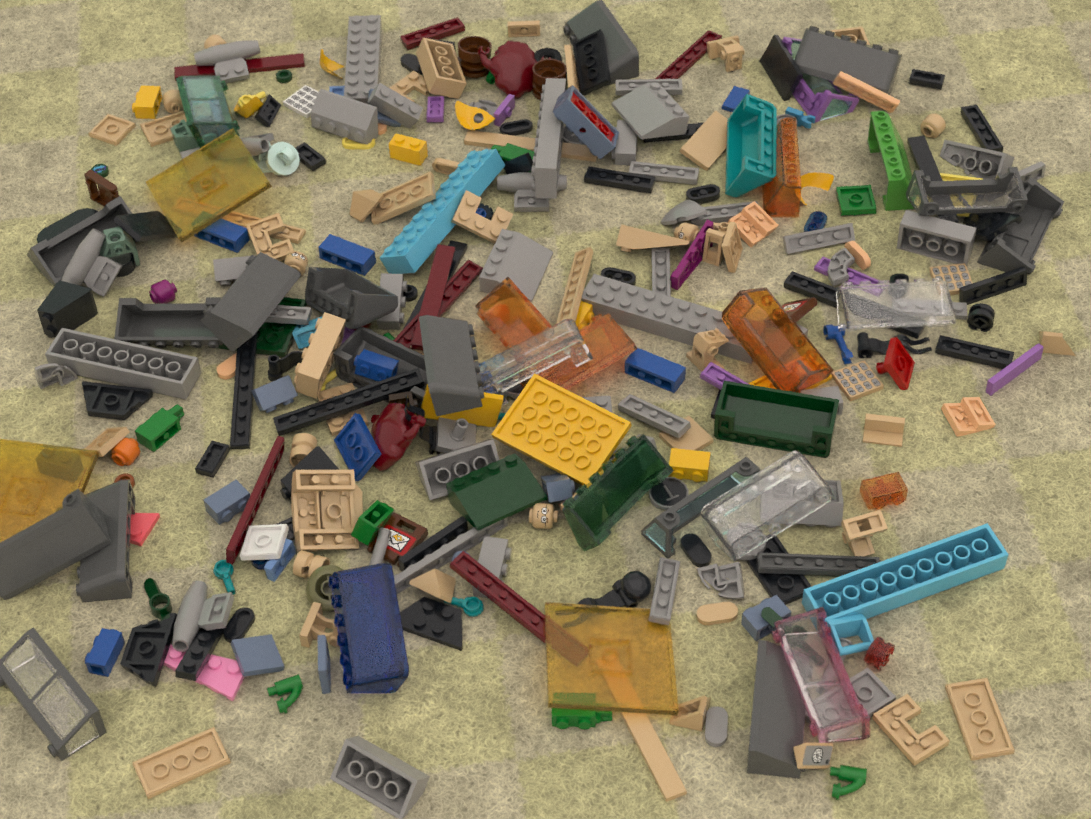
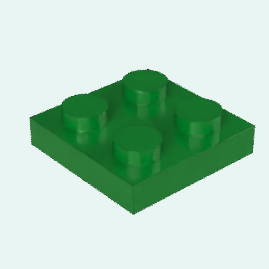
(856, 200)

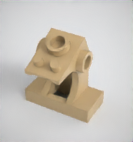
(728, 50)
(716, 235)
(705, 348)
(860, 529)
(316, 625)

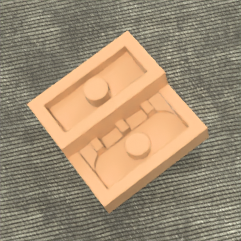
(753, 224)
(967, 416)

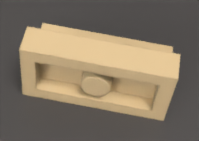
(523, 28)
(883, 430)

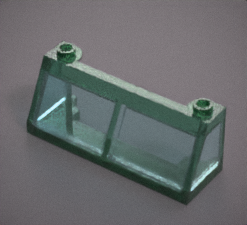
(206, 107)

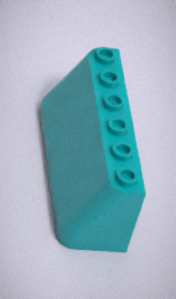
(750, 146)

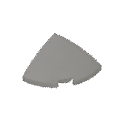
(683, 211)
(53, 373)
(717, 575)

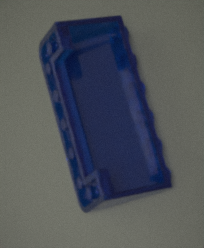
(369, 629)

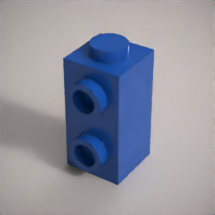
(375, 366)
(104, 652)

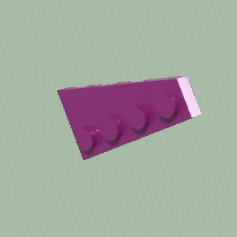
(691, 259)

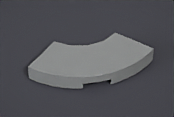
(838, 266)

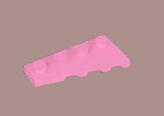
(218, 674)

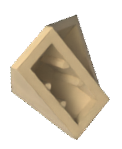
(364, 203)
(1054, 343)
(436, 583)
(691, 714)

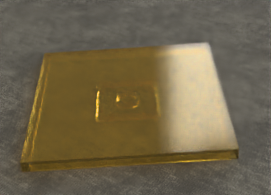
(208, 185)
(37, 481)
(608, 660)

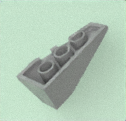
(976, 160)

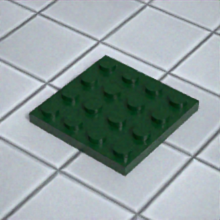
(276, 337)

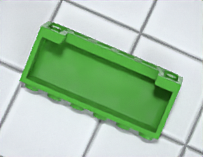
(885, 139)

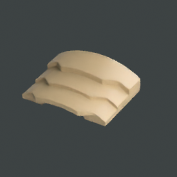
(325, 509)

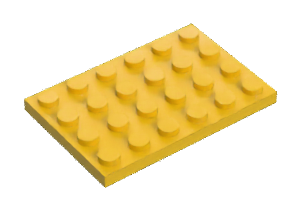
(561, 429)

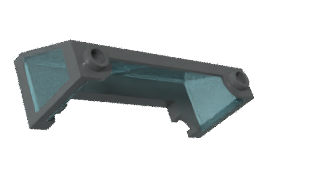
(661, 528)

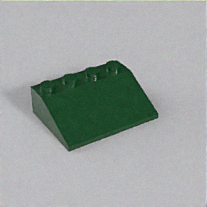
(495, 492)

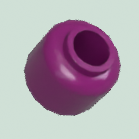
(163, 292)

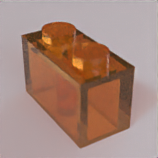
(883, 491)

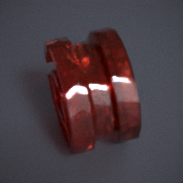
(879, 653)

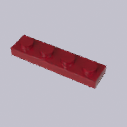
(435, 32)

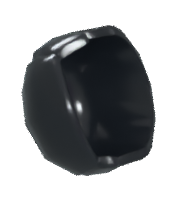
(636, 585)

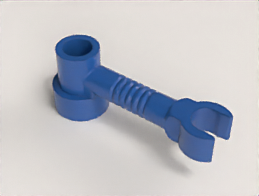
(833, 333)

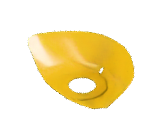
(328, 65)
(250, 108)
(465, 116)
(816, 179)

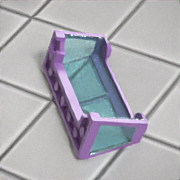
(819, 95)

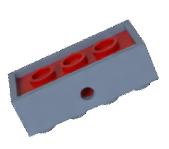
(585, 122)

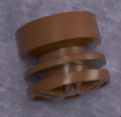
(469, 58)
(547, 69)

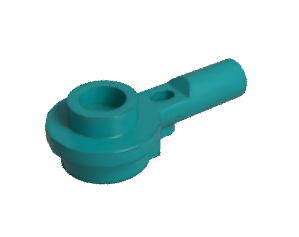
(223, 571)
(471, 605)

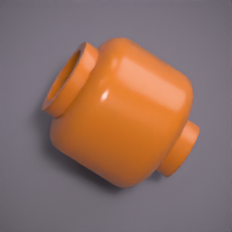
(125, 452)

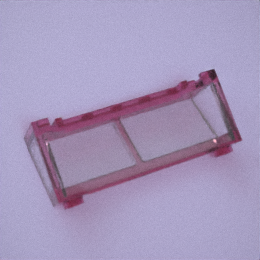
(821, 678)

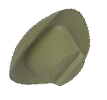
(318, 586)

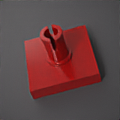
(897, 364)

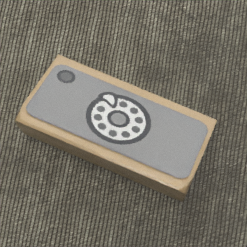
(813, 755)

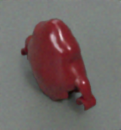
(511, 67)
(394, 433)

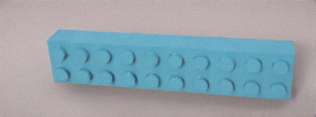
(434, 219)
(910, 575)

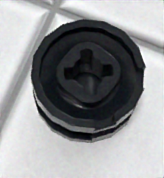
(981, 317)

